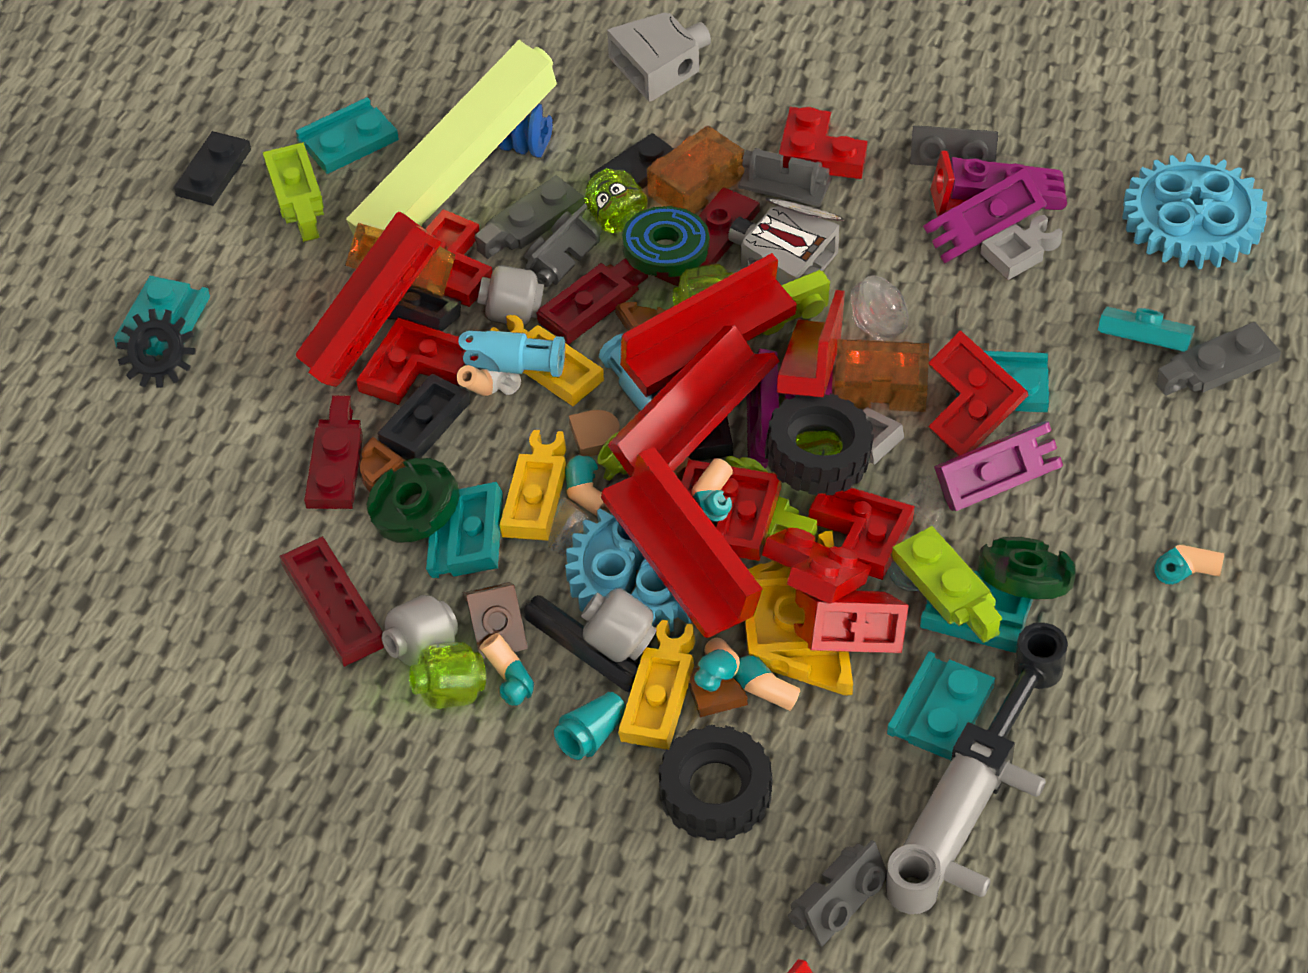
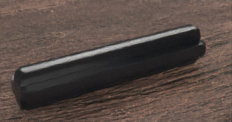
(569, 634)

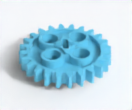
(1194, 211)
(609, 551)

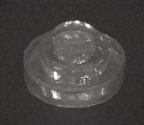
(879, 308)

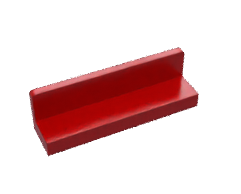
(367, 299)
(668, 341)
(812, 353)
(694, 401)
(683, 546)

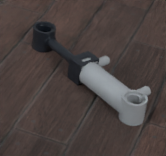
(977, 769)

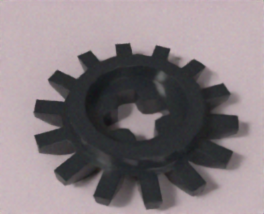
(141, 341)

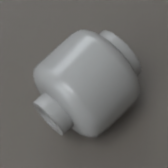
(510, 293)
(418, 625)
(618, 625)

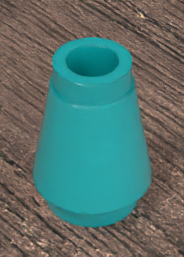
(589, 725)

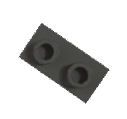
(960, 143)
(802, 182)
(570, 234)
(851, 881)

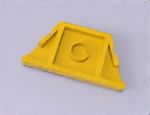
(773, 637)

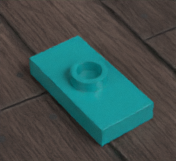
(1146, 327)

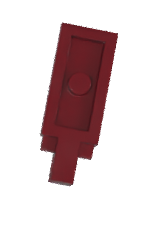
(590, 299)
(335, 458)

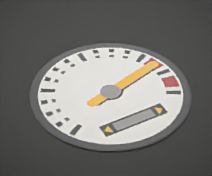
(805, 209)

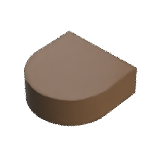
(592, 430)

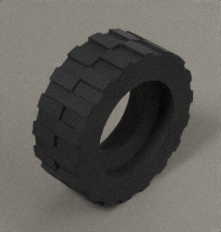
(817, 472)
(708, 747)

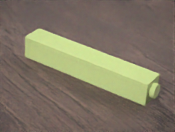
(460, 139)

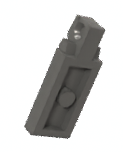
(528, 217)
(1218, 360)

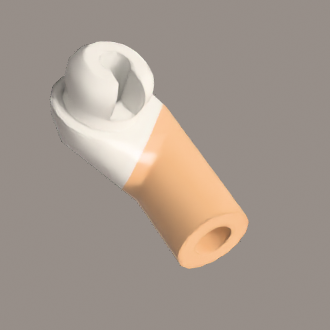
(487, 382)

